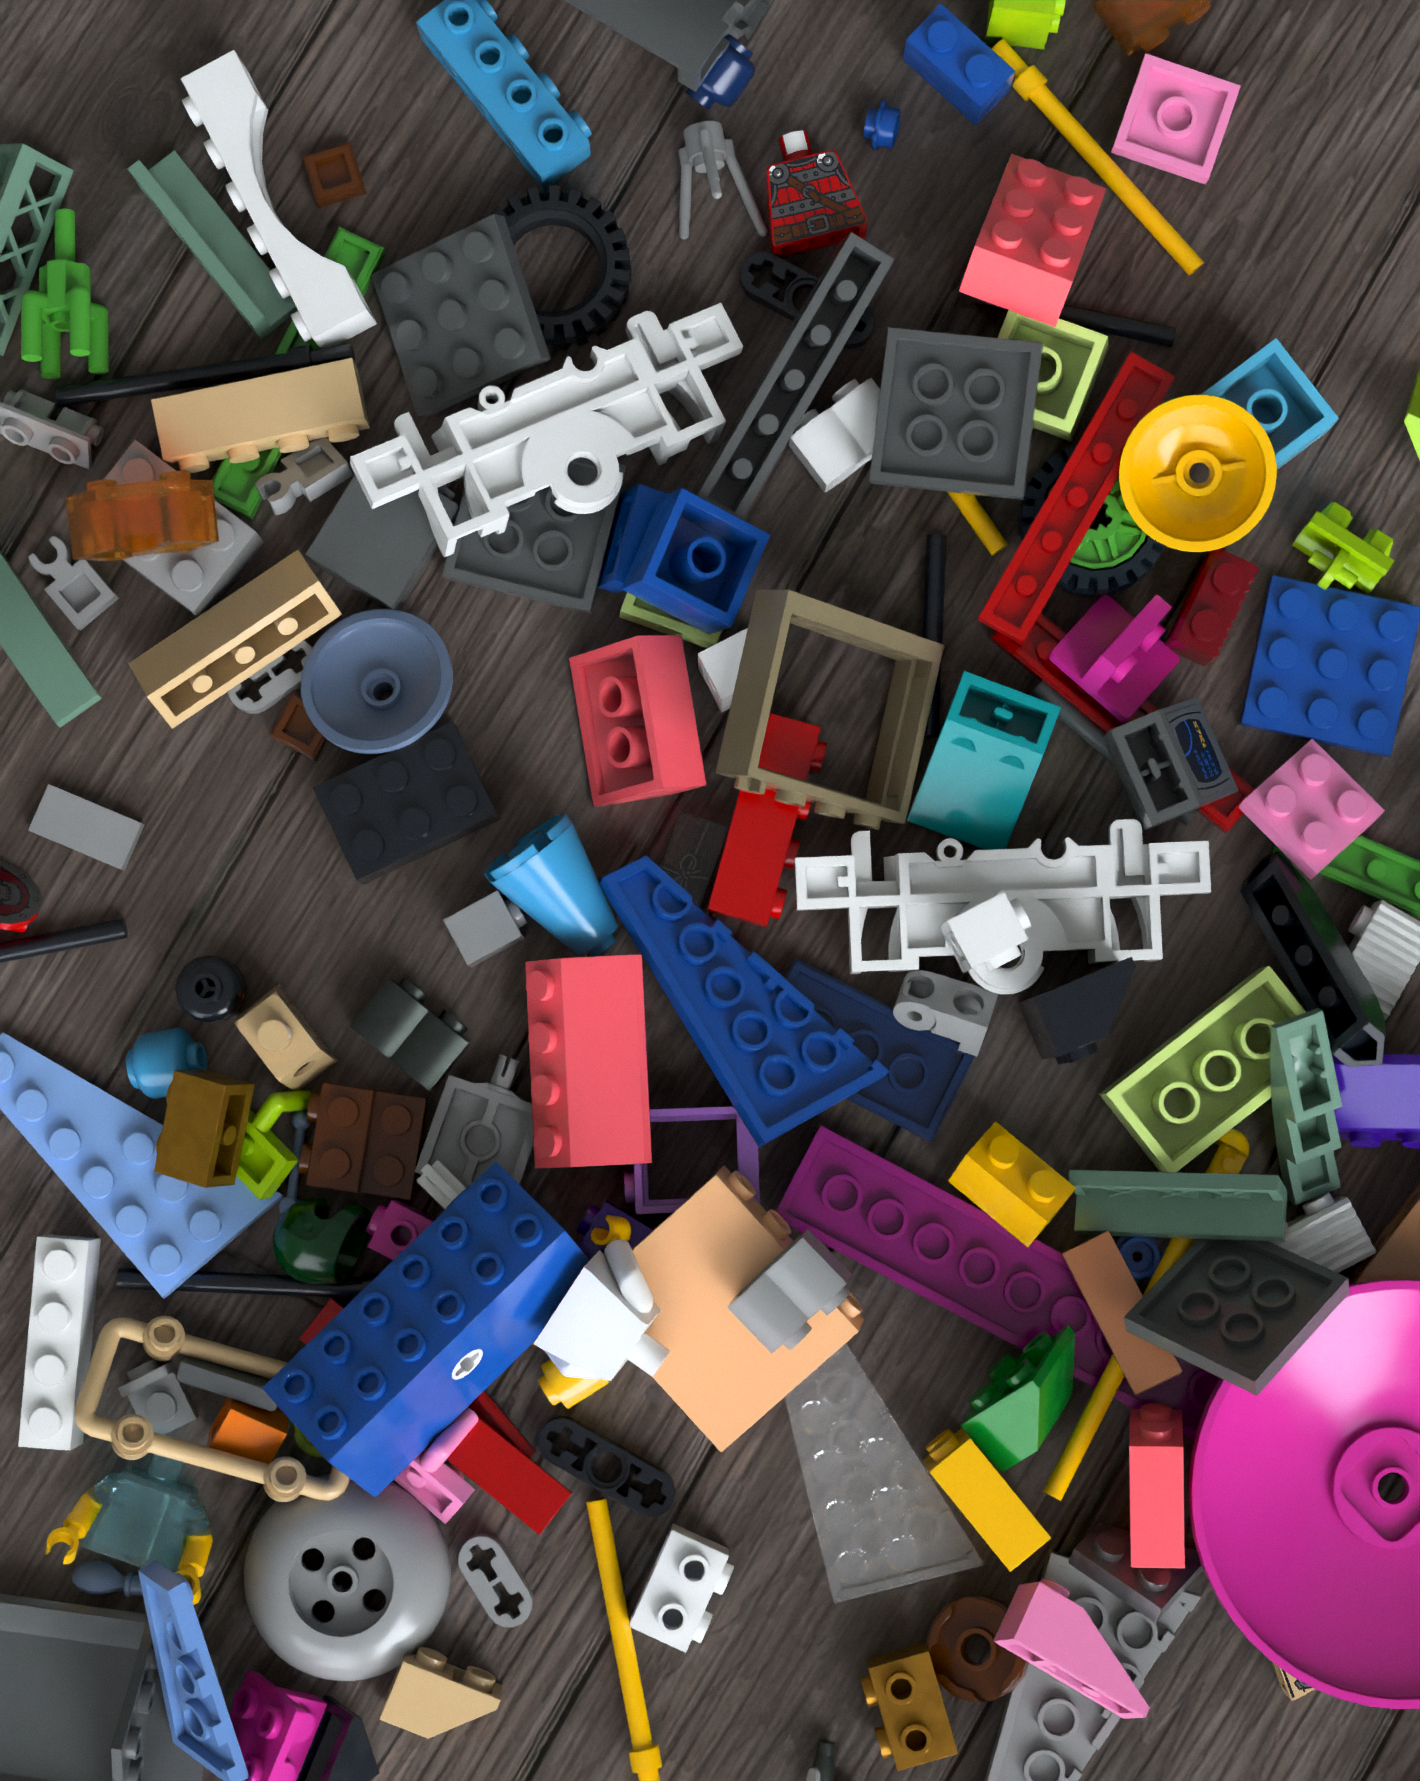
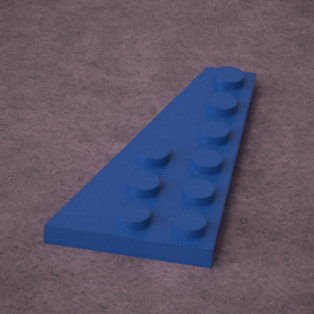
(746, 1019)

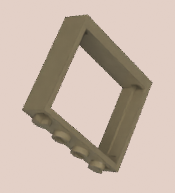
(902, 722)

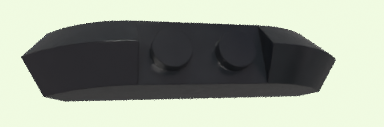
(1316, 959)

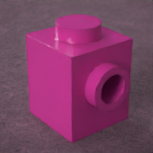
(396, 1227)

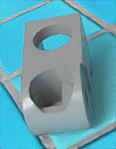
(945, 1008)

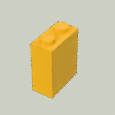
(984, 1497)

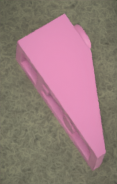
(1068, 1646)

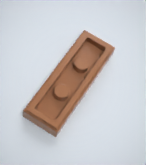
(1110, 1296)

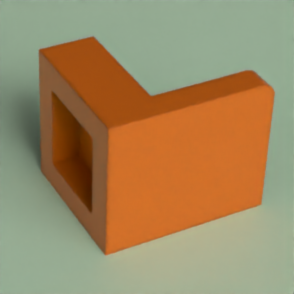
(248, 1430)

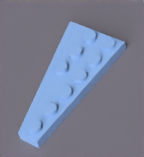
(109, 1163)

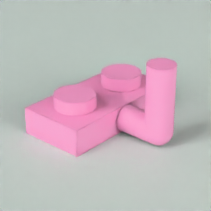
(431, 1480)

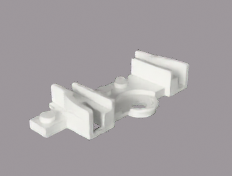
(529, 441)
(1062, 897)

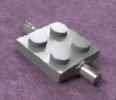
(480, 1126)

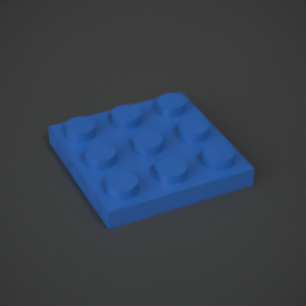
(1330, 666)

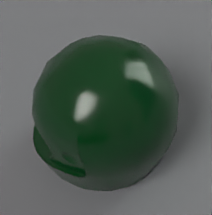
(316, 1247)

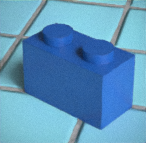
(958, 64)

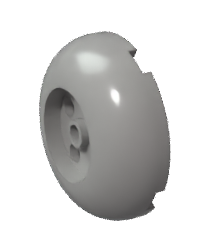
(407, 1567)

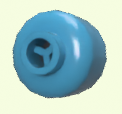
(156, 1057)

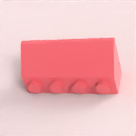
(588, 1061)

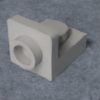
(159, 1396)

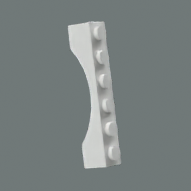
(235, 118)

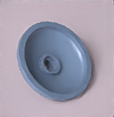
(363, 659)

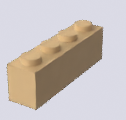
(261, 415)
(234, 639)

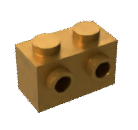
(203, 1127)
(910, 1706)

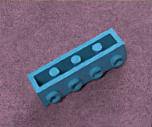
(506, 89)

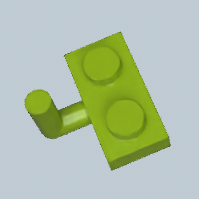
(263, 1156)

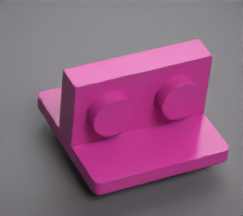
(1117, 655)
(274, 1727)

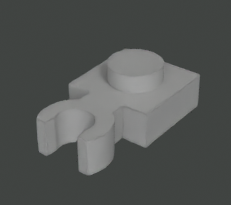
(306, 473)
(76, 588)

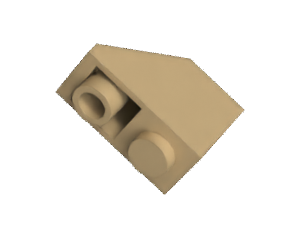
(437, 1696)

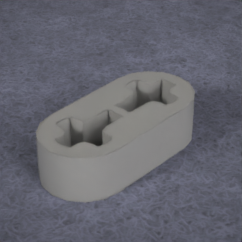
(275, 689)
(485, 1586)

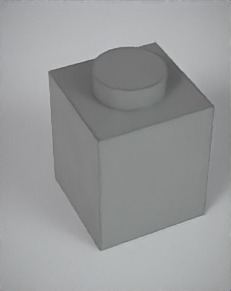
(486, 927)

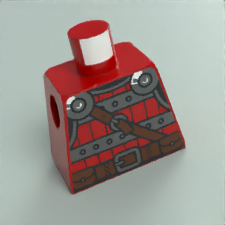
(809, 199)

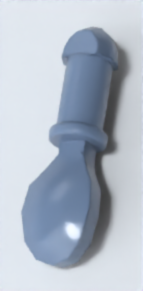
(102, 1578)

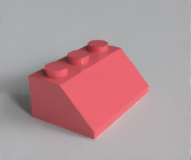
(637, 719)

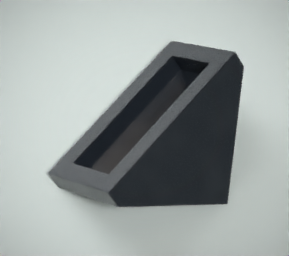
(339, 1748)

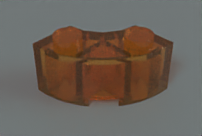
(142, 518)

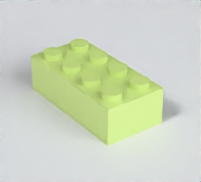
(1204, 1074)

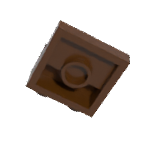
(364, 1141)

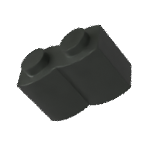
(411, 1033)

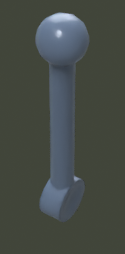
(300, 1123)

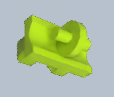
(1342, 553)

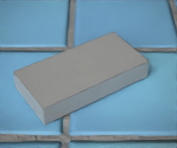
(86, 827)

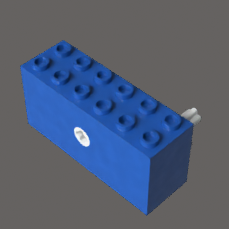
(430, 1328)

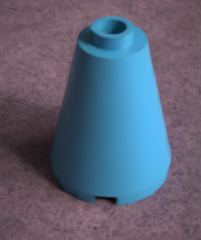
(557, 886)

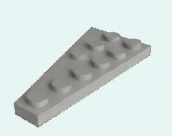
(1052, 1728)

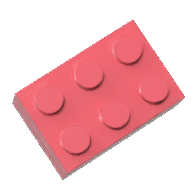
(1032, 240)

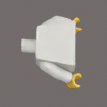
(605, 1314)

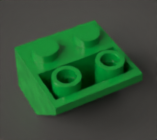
(1022, 1399)

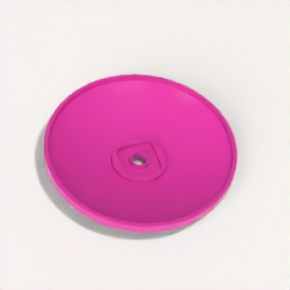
(1294, 1510)

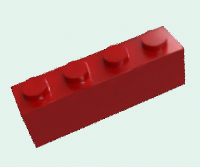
(762, 829)

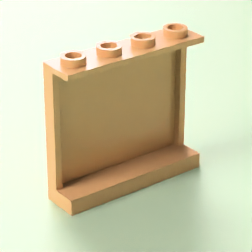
(694, 1272)

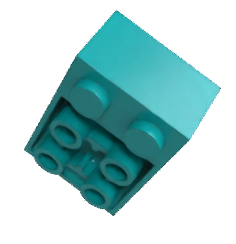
(983, 763)

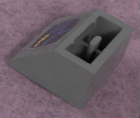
(1169, 763)

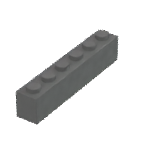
(794, 375)

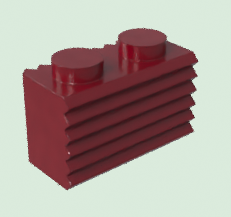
(1211, 607)

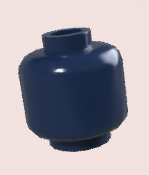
(726, 78)

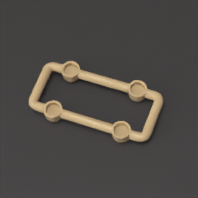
(134, 1435)

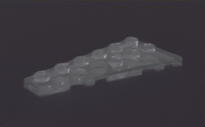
(867, 1489)

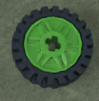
(1107, 557)

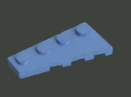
(187, 1675)

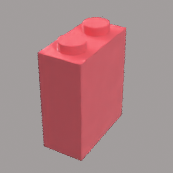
(1156, 1487)

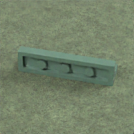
(15, 172)
(214, 242)
(1180, 1205)

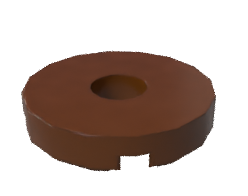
(949, 1656)

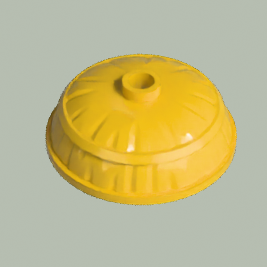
(1158, 479)

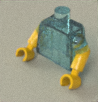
(142, 1520)

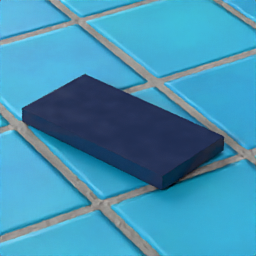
(921, 1064)

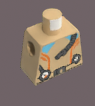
(284, 1039)

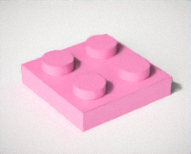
(1175, 119)
(1311, 809)

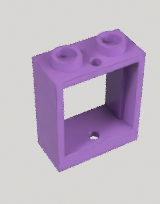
(747, 1157)

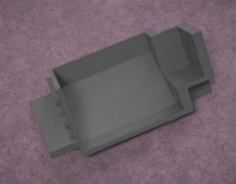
(83, 1696)

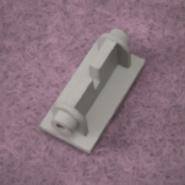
(68, 439)

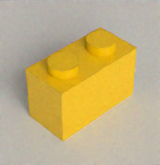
(1011, 1184)

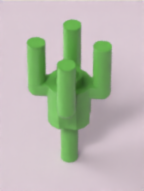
(64, 306)

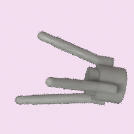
(706, 152)

